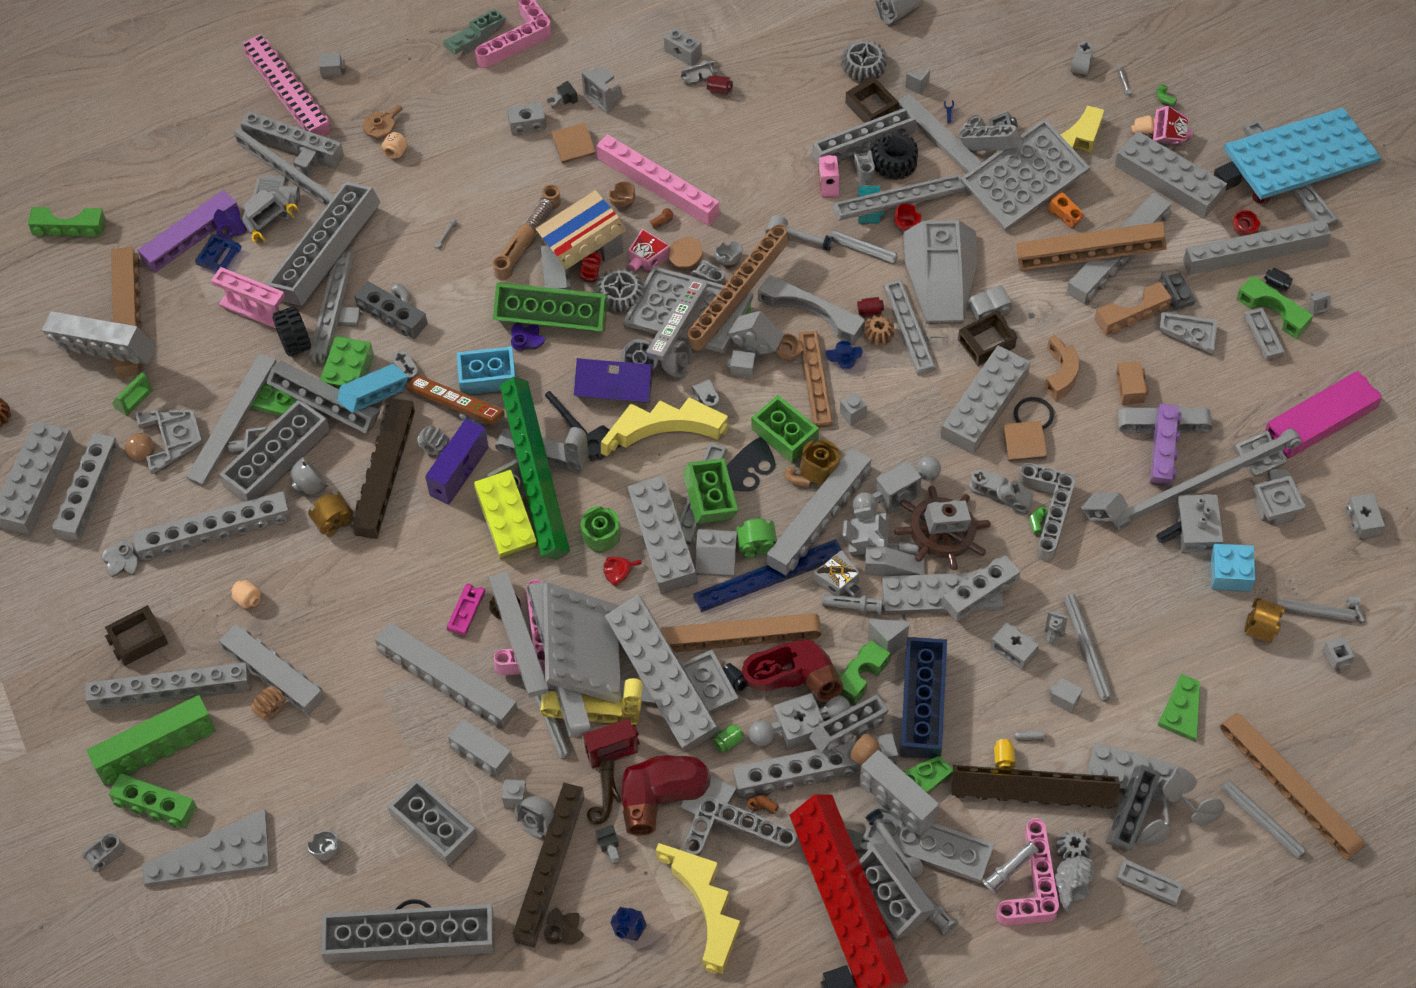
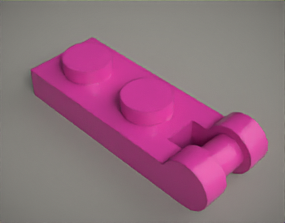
(465, 609)

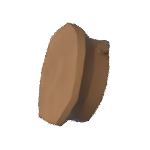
(686, 253)

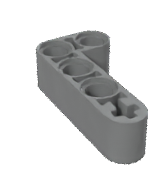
(978, 136)

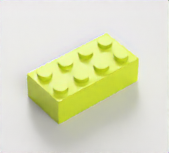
(505, 513)

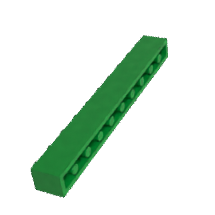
(534, 468)

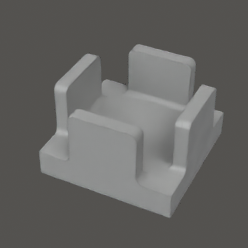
(596, 89)
(1278, 500)
(866, 530)

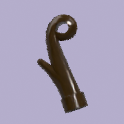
(608, 786)

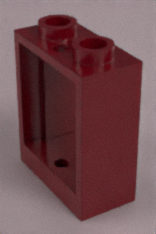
(611, 742)

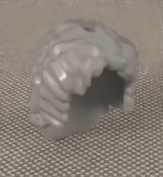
(1073, 880)

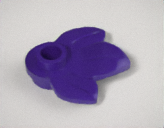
(231, 220)
(527, 335)

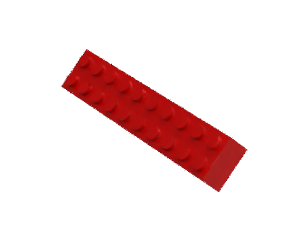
(847, 894)

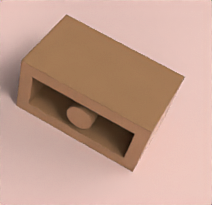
(1131, 382)

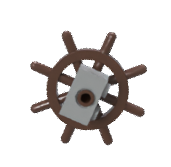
(943, 519)

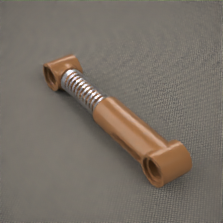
(525, 234)

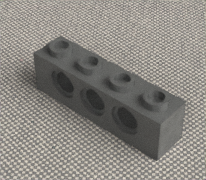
(391, 310)
(1133, 808)

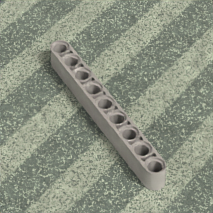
(570, 701)

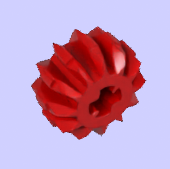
(590, 266)

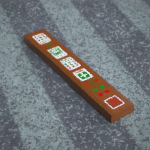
(455, 400)

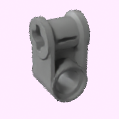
(1082, 58)
(864, 166)
(709, 272)
(706, 394)
(987, 483)
(1015, 496)
(102, 851)

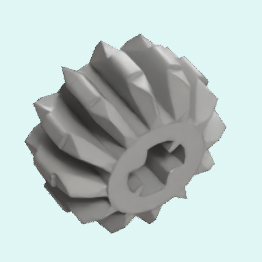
(432, 440)
(1074, 839)

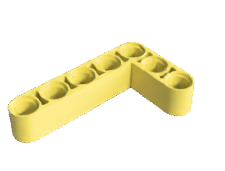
(599, 709)

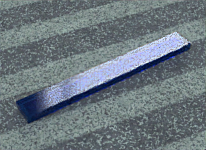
(763, 578)

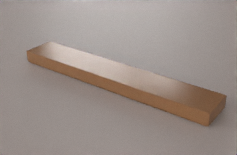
(815, 379)

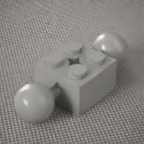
(899, 484)
(788, 719)

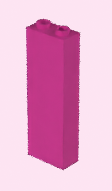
(1326, 412)

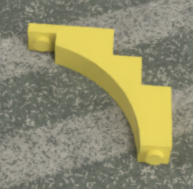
(1085, 131)
(638, 423)
(698, 877)

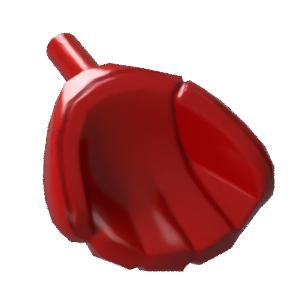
(618, 568)

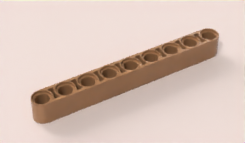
(737, 287)
(743, 632)
(1292, 786)

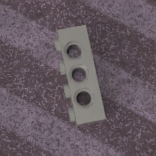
(960, 607)

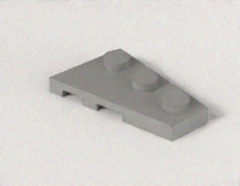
(1190, 329)

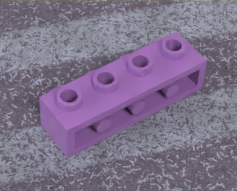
(1164, 444)

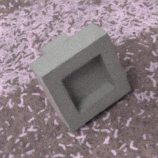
(1319, 302)

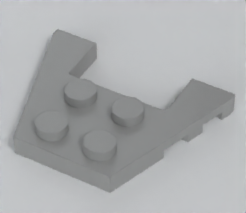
(178, 432)

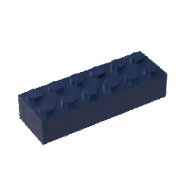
(923, 697)

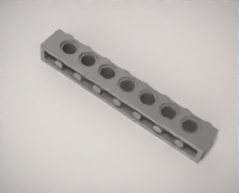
(201, 524)
(168, 686)
(803, 761)

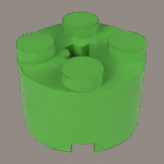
(600, 528)
(756, 537)

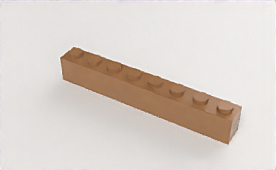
(1091, 246)
(126, 299)

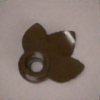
(565, 925)

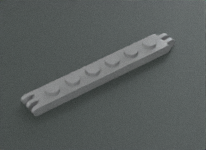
(331, 307)

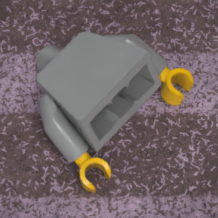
(262, 209)

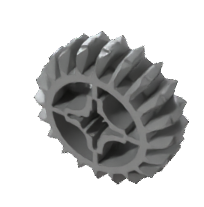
(864, 60)
(630, 289)

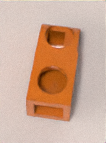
(1065, 209)

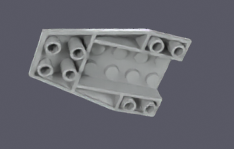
(941, 267)

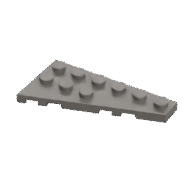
(224, 852)

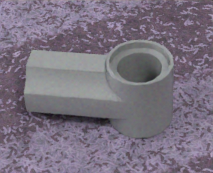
(292, 193)

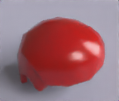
(906, 216)
(1245, 223)

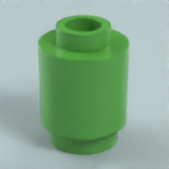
(728, 738)

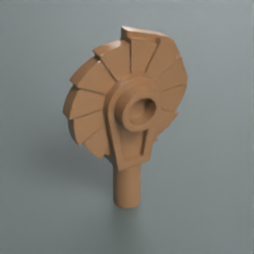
(380, 123)

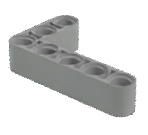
(567, 456)
(1057, 508)
(735, 823)

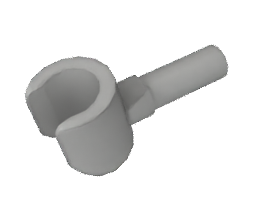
(1354, 602)

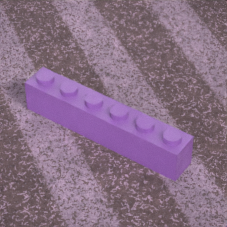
(184, 233)

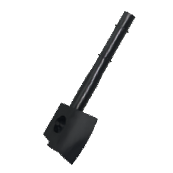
(593, 438)

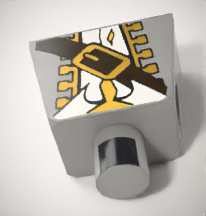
(838, 576)

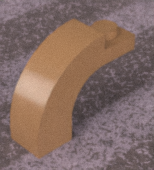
(1063, 381)

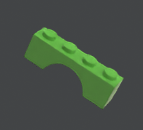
(87, 223)
(1258, 294)

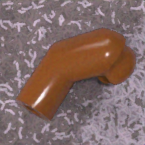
(666, 216)
(762, 802)

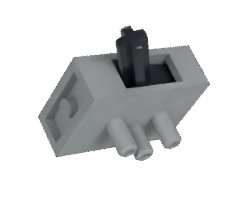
(1197, 523)

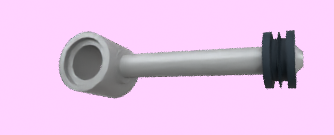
(827, 242)
(912, 864)

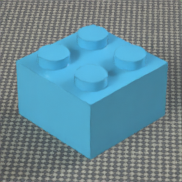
(1232, 567)

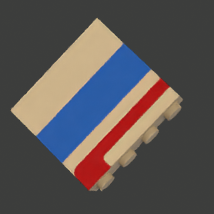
(581, 229)

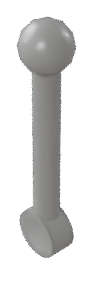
(1128, 92)
(437, 244)

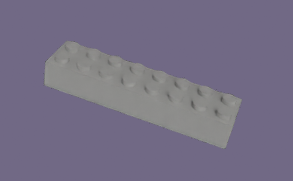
(324, 242)
(662, 673)
(407, 933)

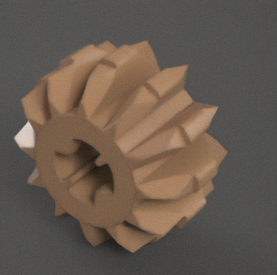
(879, 330)
(268, 703)

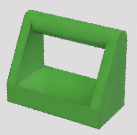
(133, 394)

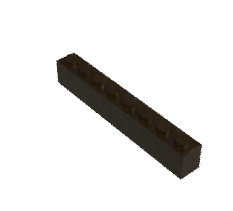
(383, 468)
(1035, 786)
(548, 865)

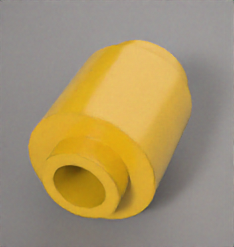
(1004, 754)

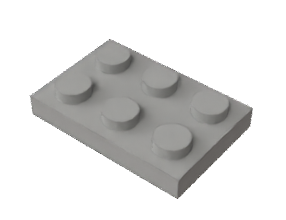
(710, 681)

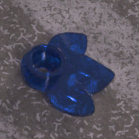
(844, 354)

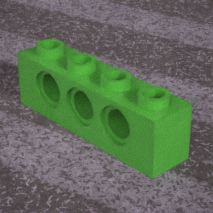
(127, 786)

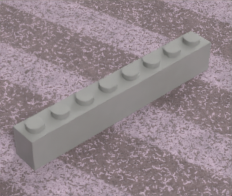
(1256, 247)
(1097, 272)
(819, 512)
(446, 675)

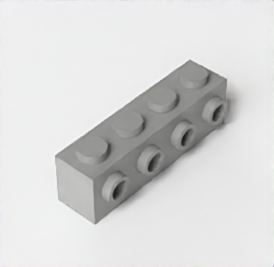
(849, 723)

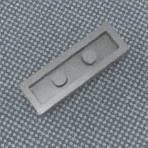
(1263, 333)
(1149, 882)

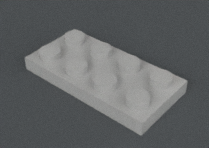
(1121, 763)

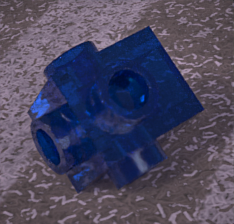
(628, 923)

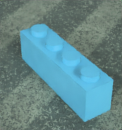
(372, 388)

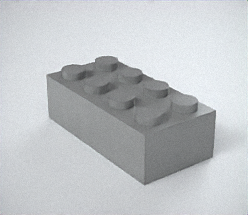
(898, 793)
(432, 822)
(895, 891)

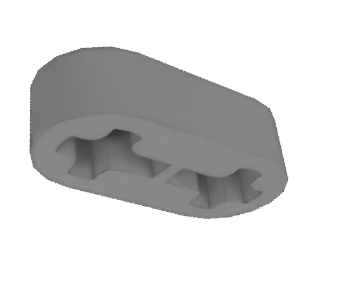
(409, 364)

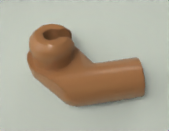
(794, 479)

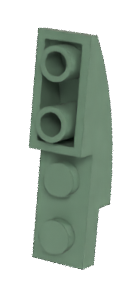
(477, 32)

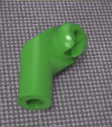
(1163, 96)
(1036, 518)

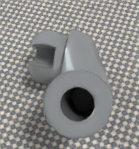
(400, 290)

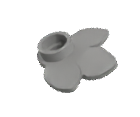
(118, 561)

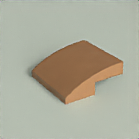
(573, 142)
(1024, 440)

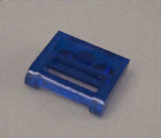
(213, 251)

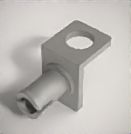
(250, 437)

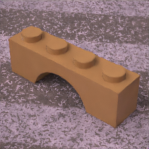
(1113, 318)

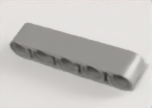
(1143, 420)

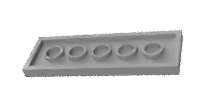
(925, 593)
(937, 847)

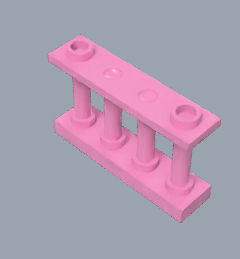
(248, 296)

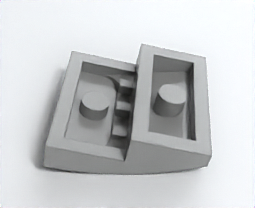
(1263, 465)
(717, 790)

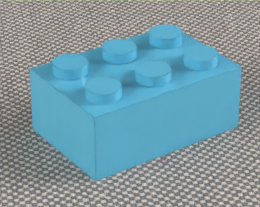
(485, 369)

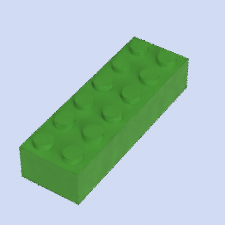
(550, 306)
(151, 740)

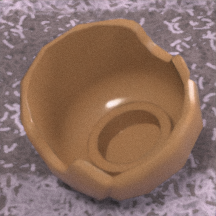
(622, 195)
(789, 347)
(139, 446)
(864, 749)

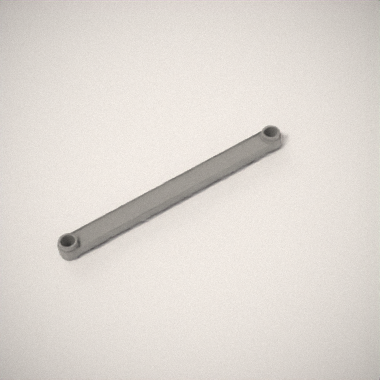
(1288, 439)

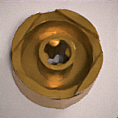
(819, 460)
(331, 513)
(1263, 620)

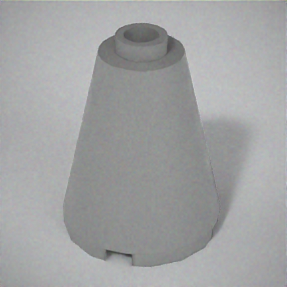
(895, 9)

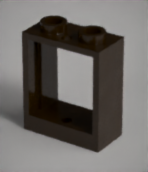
(865, 90)
(967, 334)
(141, 649)

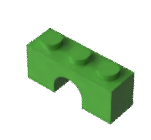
(871, 659)

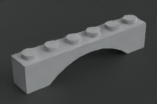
(782, 294)

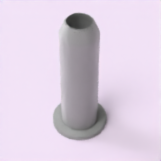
(1030, 735)

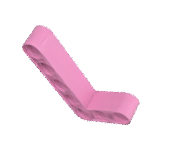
(532, 32)
(507, 655)
(1039, 879)

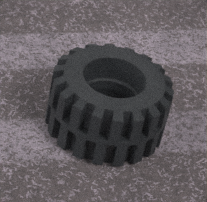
(895, 166)
(291, 331)

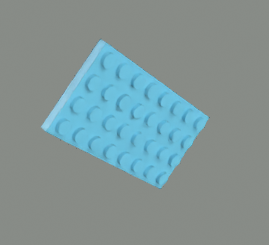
(1301, 153)

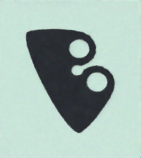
(749, 457)

